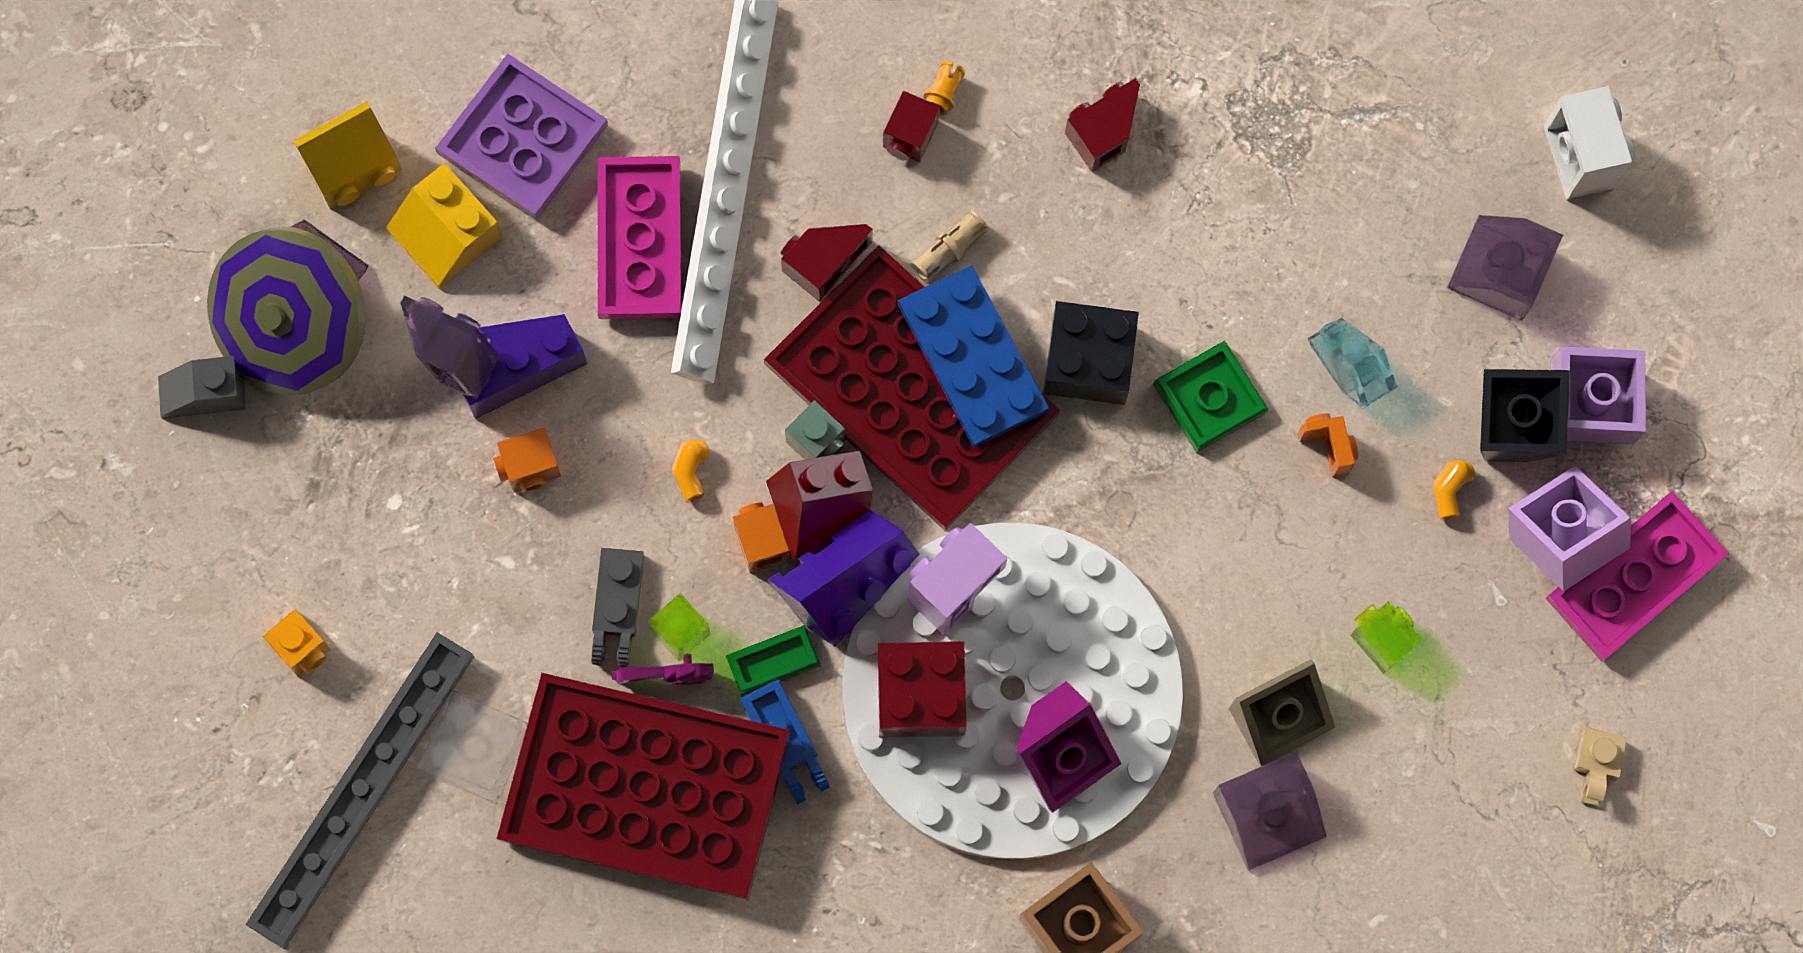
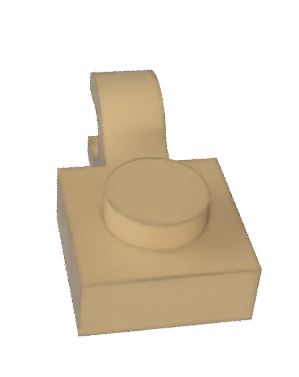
(1601, 758)

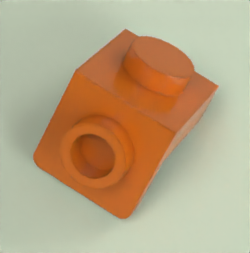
(1339, 446)

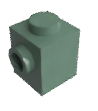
(815, 433)

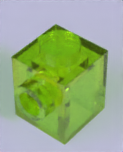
(1385, 634)

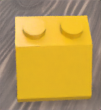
(348, 156)
(443, 226)

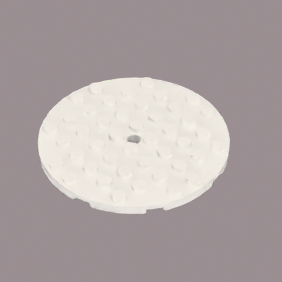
(1046, 620)

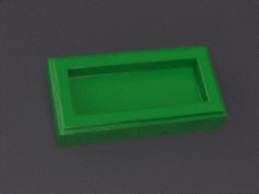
(773, 660)

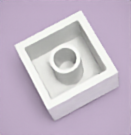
(1588, 142)

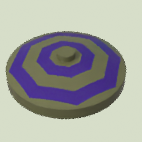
(286, 310)

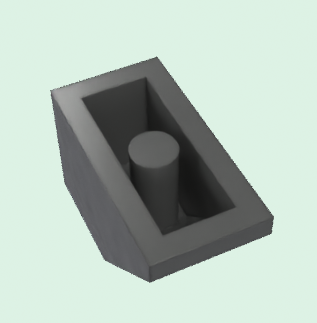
(202, 388)

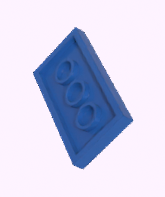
(973, 356)

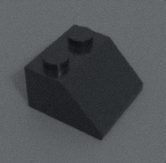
(1524, 414)

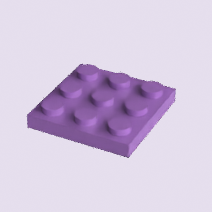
(521, 136)

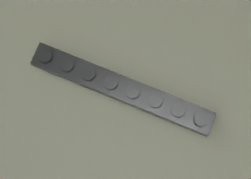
(360, 790)

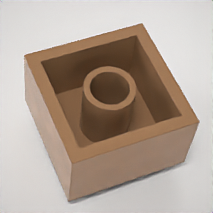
(1081, 917)

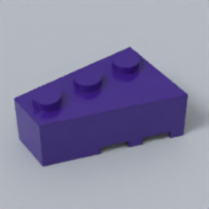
(530, 357)
(846, 577)

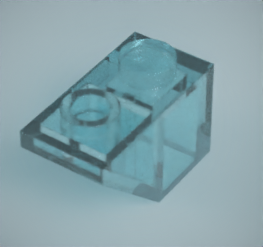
(1354, 362)

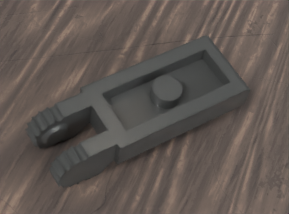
(617, 602)

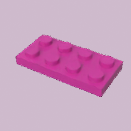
(639, 237)
(1664, 560)

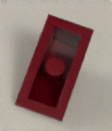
(824, 256)

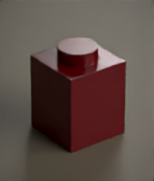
(910, 127)

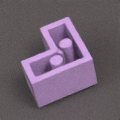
(949, 582)

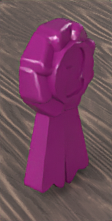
(677, 674)

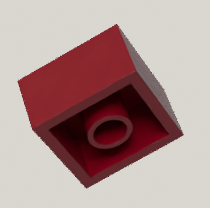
(921, 689)

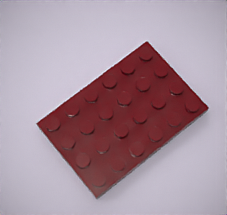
(875, 382)
(644, 786)

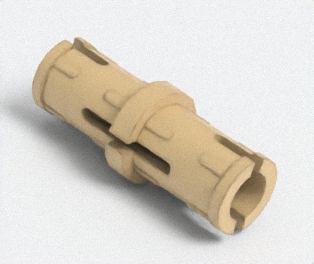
(949, 246)

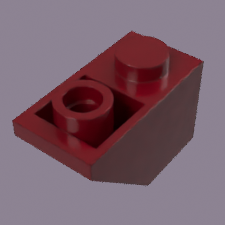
(1103, 128)

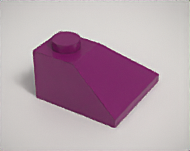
(1065, 746)

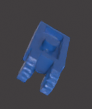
(772, 707)

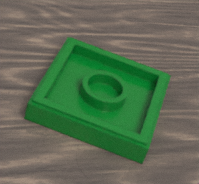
(1210, 396)

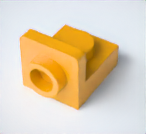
(297, 643)

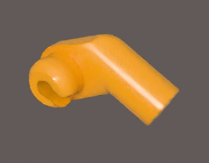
(685, 468)
(1448, 484)

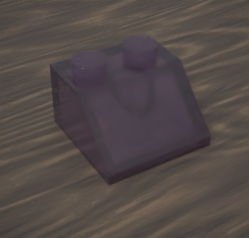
(1505, 263)
(1271, 811)

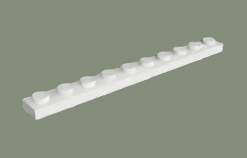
(724, 191)

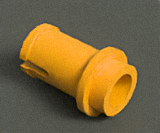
(944, 88)

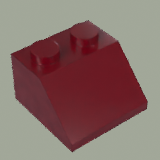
(819, 499)

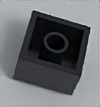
(1090, 352)

